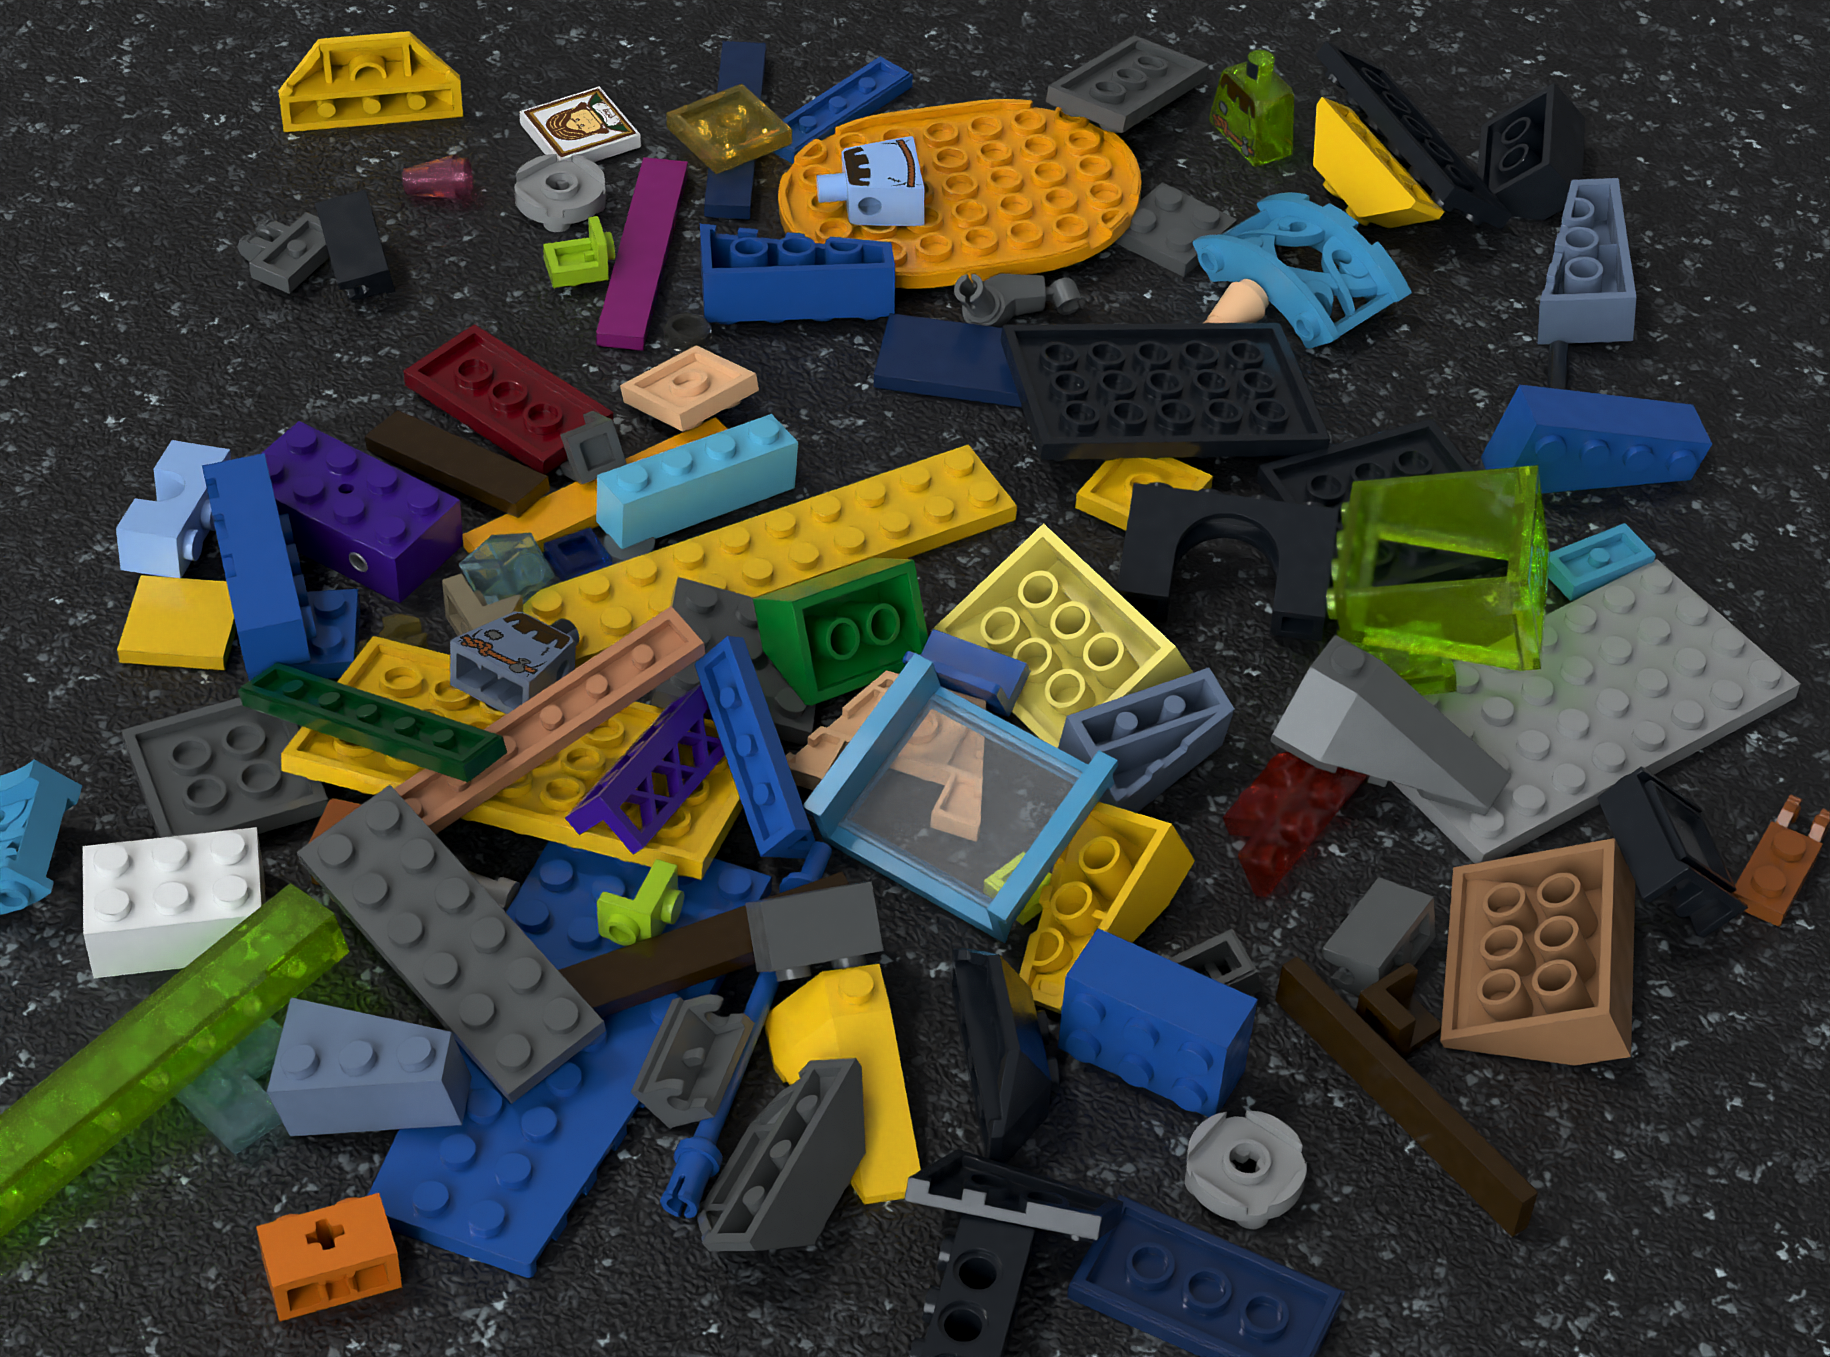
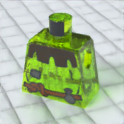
(1255, 109)

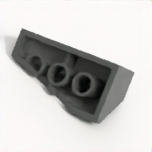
(1373, 722)

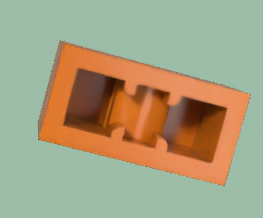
(329, 1256)

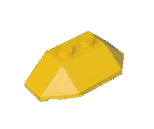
(369, 83)
(1365, 172)

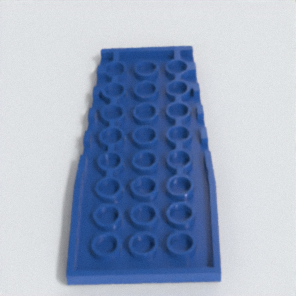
(518, 1168)

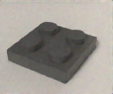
(1168, 226)

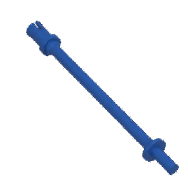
(698, 1156)

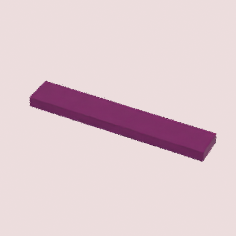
(642, 254)

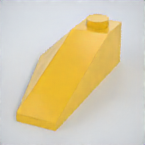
(850, 1017)

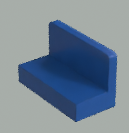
(975, 671)

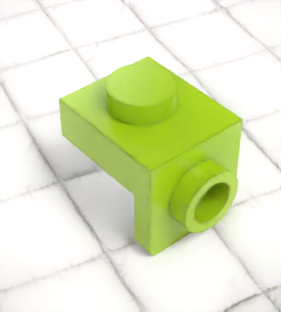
(580, 259)
(646, 916)

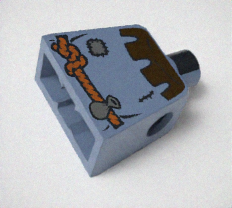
(512, 659)

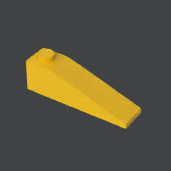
(1110, 878)

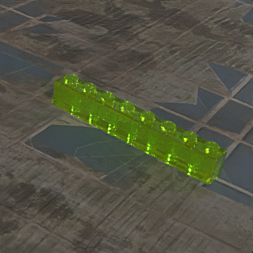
(161, 1047)

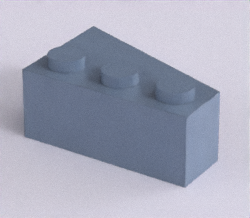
(1152, 735)
(364, 1073)

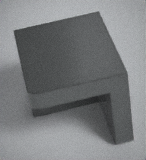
(592, 449)

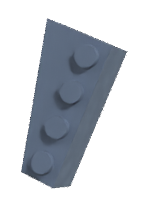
(1591, 274)

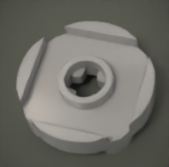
(560, 191)
(1242, 1196)

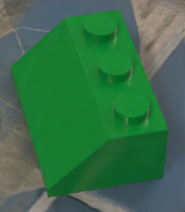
(843, 627)

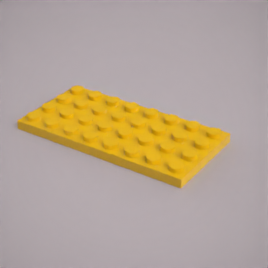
(543, 796)

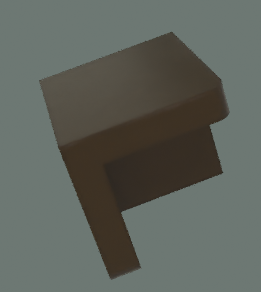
(1395, 1013)

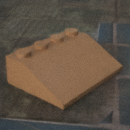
(1542, 956)

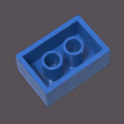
(1156, 1023)

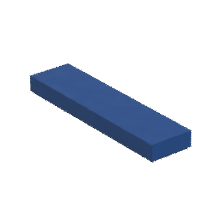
(846, 101)

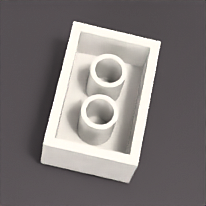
(167, 898)

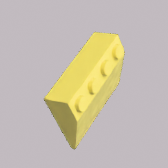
(1069, 630)

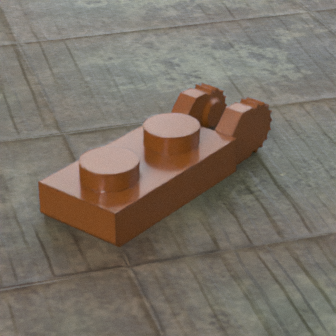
(1781, 864)

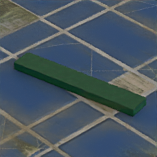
(373, 722)

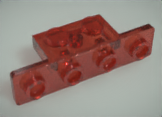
(1285, 814)

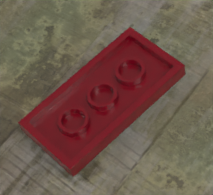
(502, 396)

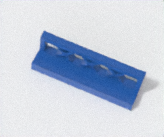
(754, 751)

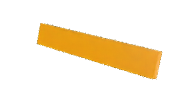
(574, 505)

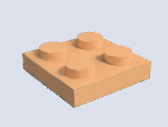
(689, 388)

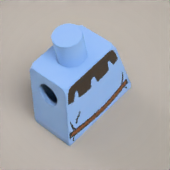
(878, 184)

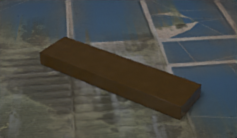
(457, 463)

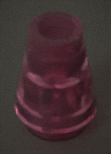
(439, 178)

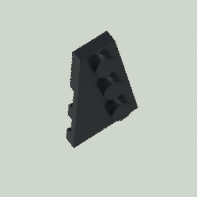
(1013, 1195)

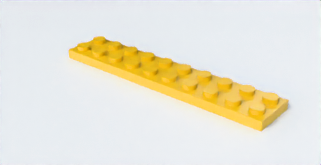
(876, 517)

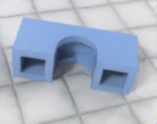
(170, 532)

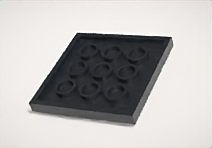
(1400, 452)

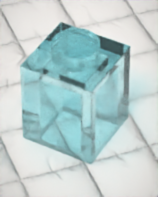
(507, 567)

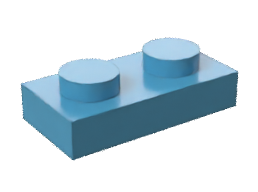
(1597, 561)

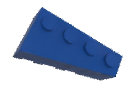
(794, 277)
(1597, 439)
(259, 564)

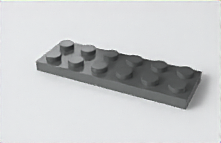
(451, 943)

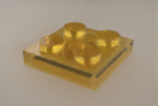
(729, 128)

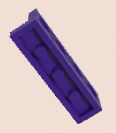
(635, 769)

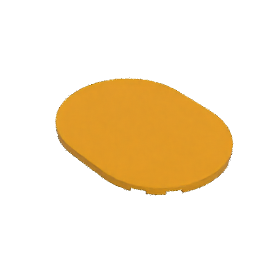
(1001, 190)

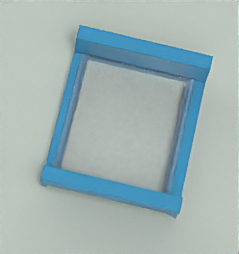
(955, 800)

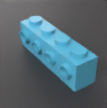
(696, 481)

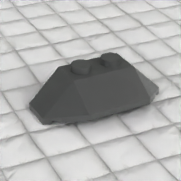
(790, 1164)

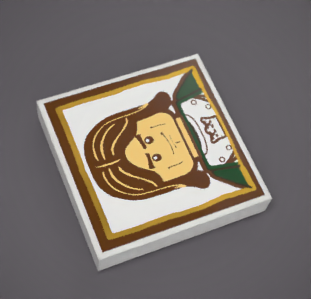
(580, 126)

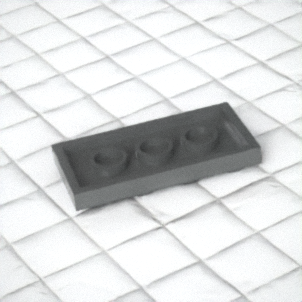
(1126, 84)

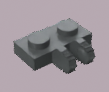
(285, 254)

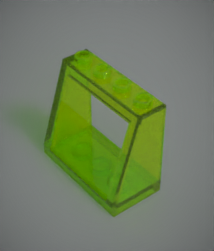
(1462, 620)

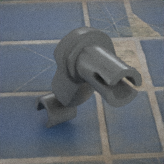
(1011, 295)

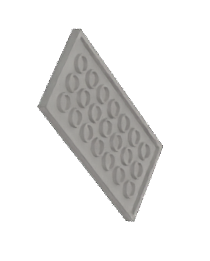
(1622, 685)

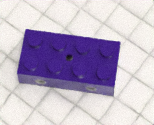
(384, 528)

